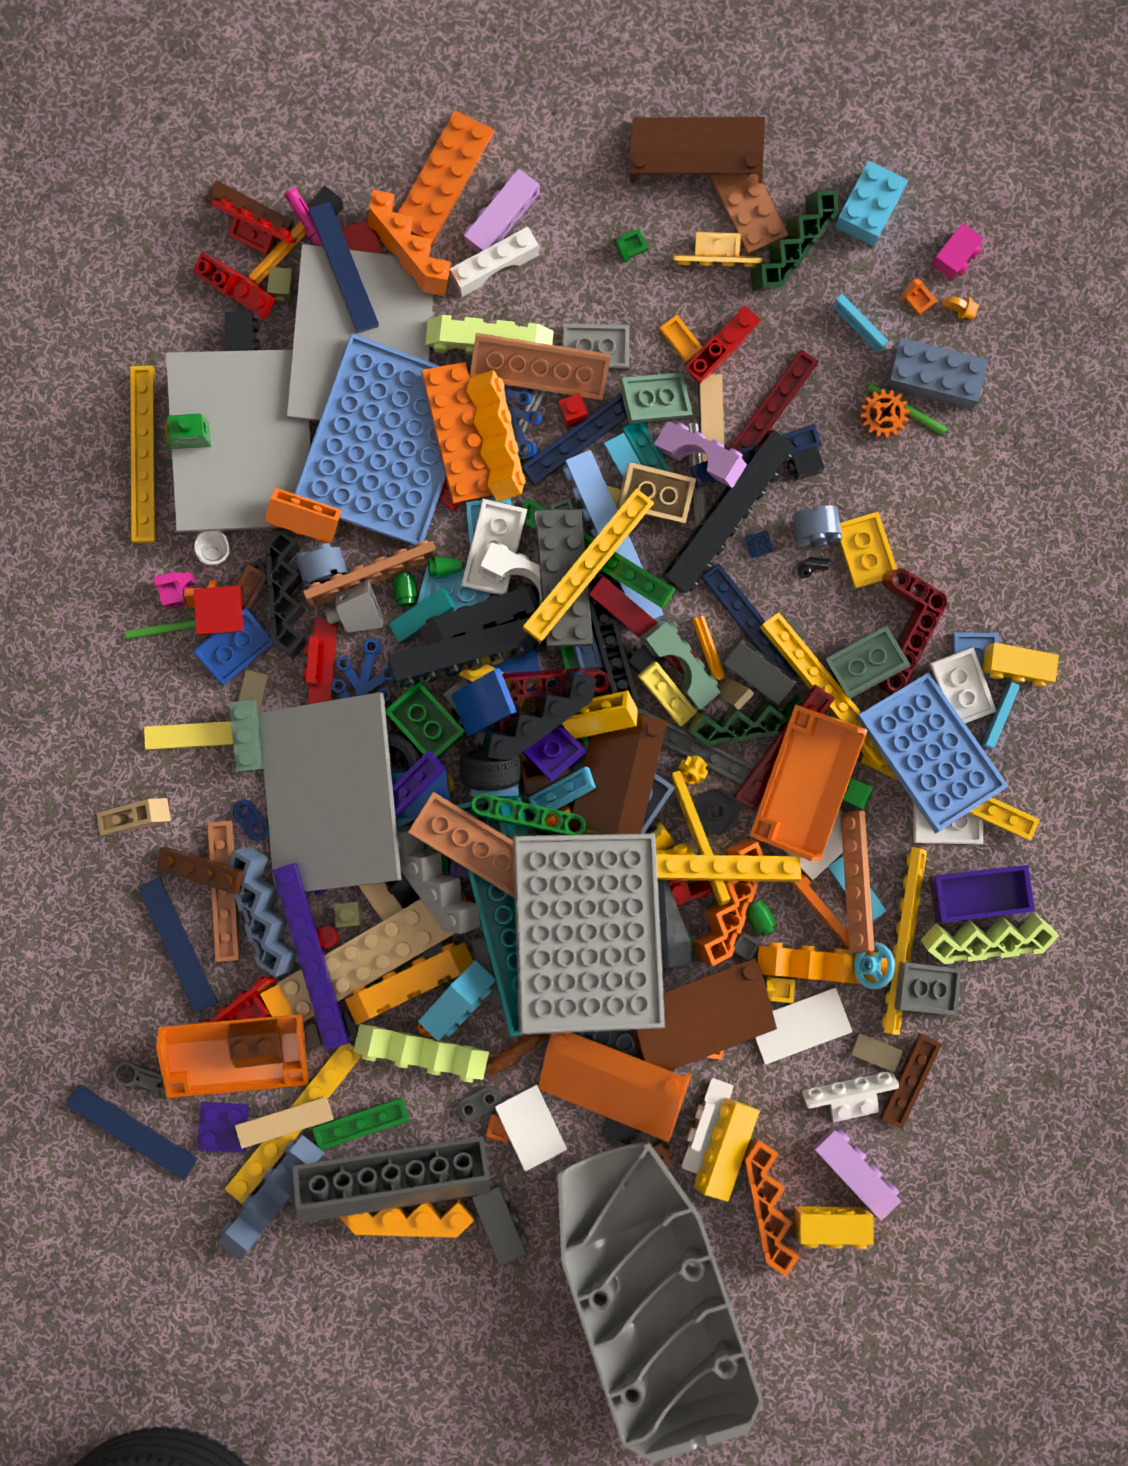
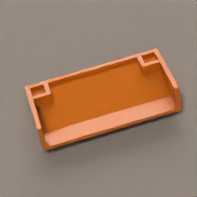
(808, 783)
(198, 1059)
(613, 1084)

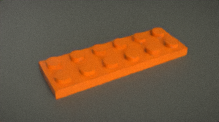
(445, 174)
(456, 433)

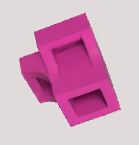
(172, 588)

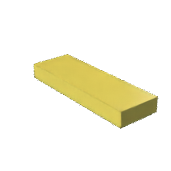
(667, 693)

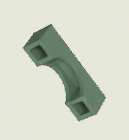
(697, 685)

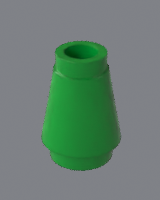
(443, 566)

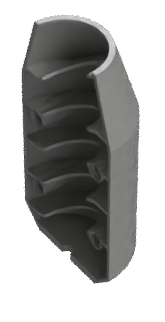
(662, 1318)

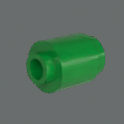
(404, 589)
(761, 918)

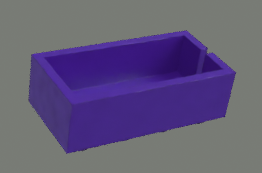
(982, 893)

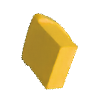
(663, 838)
(780, 989)

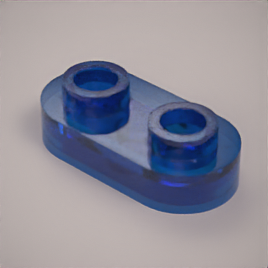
(250, 820)

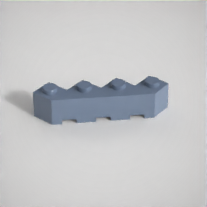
(262, 924)
(268, 1201)

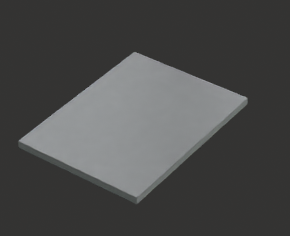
(325, 322)
(250, 437)
(331, 792)
(587, 933)

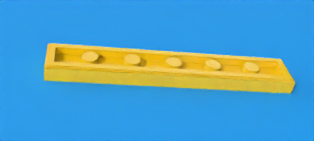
(697, 831)

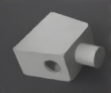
(357, 609)

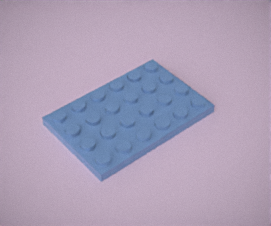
(932, 752)

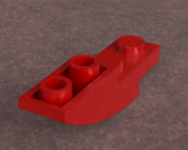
(234, 284)
(722, 345)

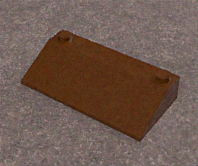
(697, 145)
(623, 773)
(708, 1017)

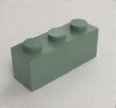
(246, 735)

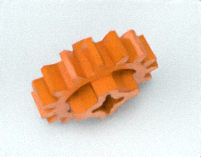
(878, 408)

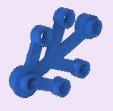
(525, 415)
(363, 684)

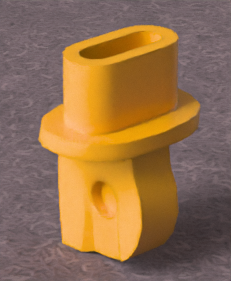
(965, 308)

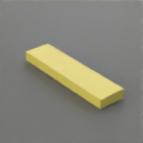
(188, 735)

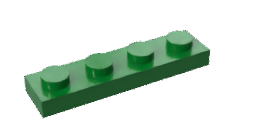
(361, 1124)

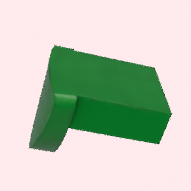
(630, 245)

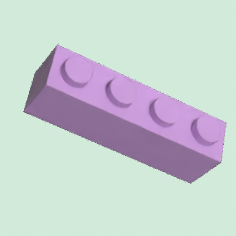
(502, 212)
(856, 1173)

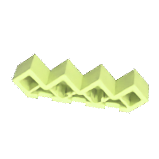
(449, 334)
(1000, 940)
(425, 1052)

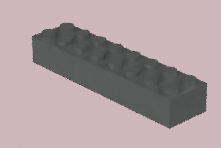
(390, 1179)

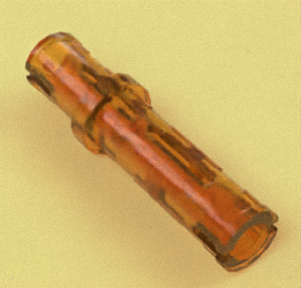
(513, 1053)

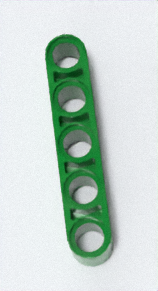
(516, 815)

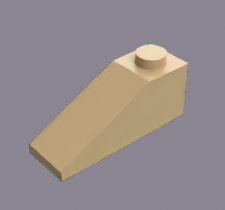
(134, 816)

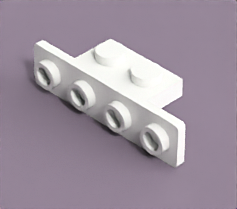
(851, 1097)
(706, 1116)

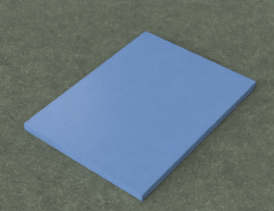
(377, 444)

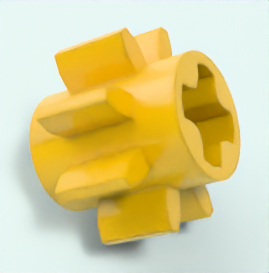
(693, 769)

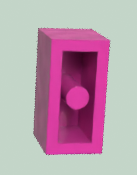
(957, 251)

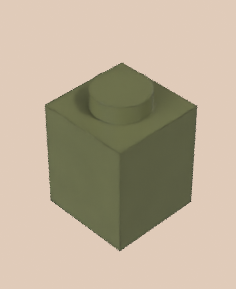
(281, 284)
(348, 914)

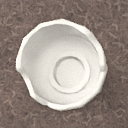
(206, 545)

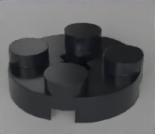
(728, 806)

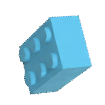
(871, 203)
(458, 1001)

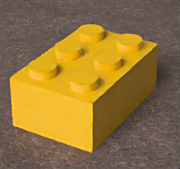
(833, 1226)

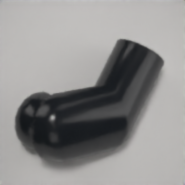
(811, 564)

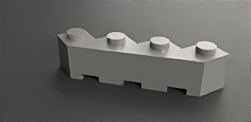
(437, 891)

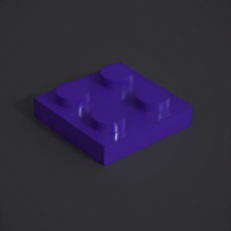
(554, 753)
(218, 1124)

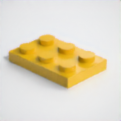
(866, 550)

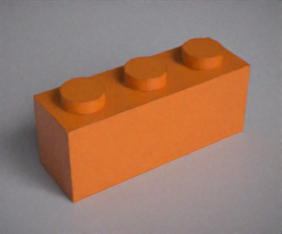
(302, 515)

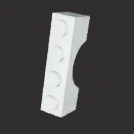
(477, 269)
(502, 563)

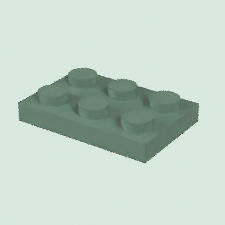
(655, 397)
(867, 662)

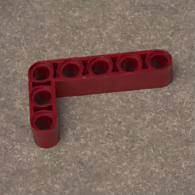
(913, 627)
(541, 679)

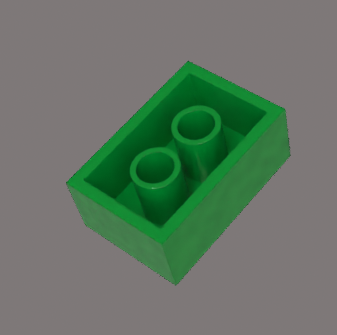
(425, 721)

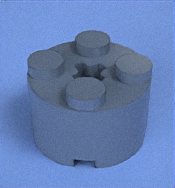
(817, 526)
(320, 564)

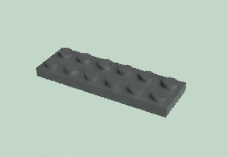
(559, 547)

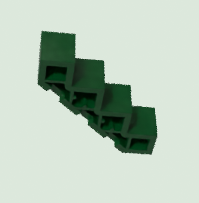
(802, 235)
(739, 726)

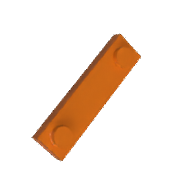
(821, 909)

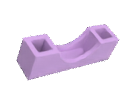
(722, 463)

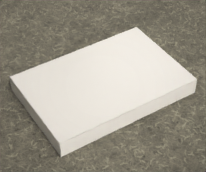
(964, 684)
(963, 831)
(832, 851)
(530, 1127)

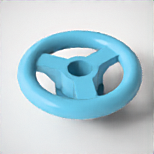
(871, 966)

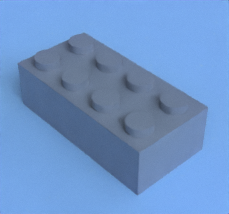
(937, 373)

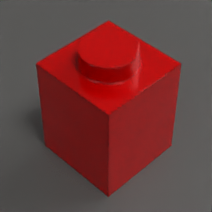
(572, 410)

